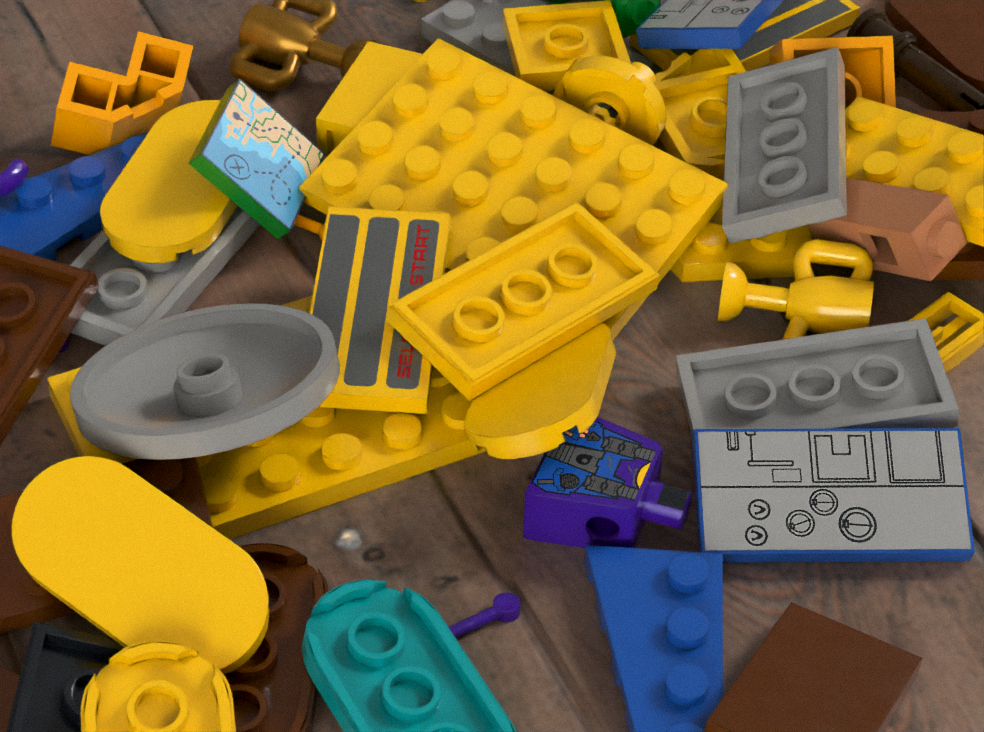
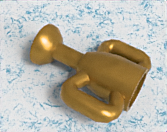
(289, 42)

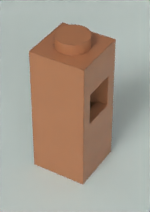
(900, 228)

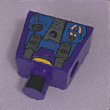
(601, 490)

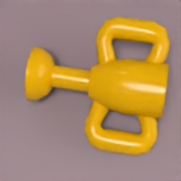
(810, 302)

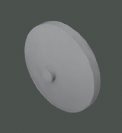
(205, 381)

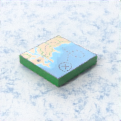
(256, 158)

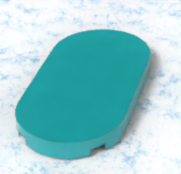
(394, 664)

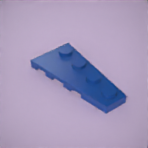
(62, 202)
(662, 632)

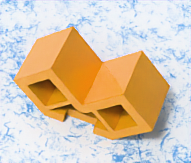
(108, 108)

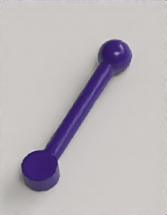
(505, 609)

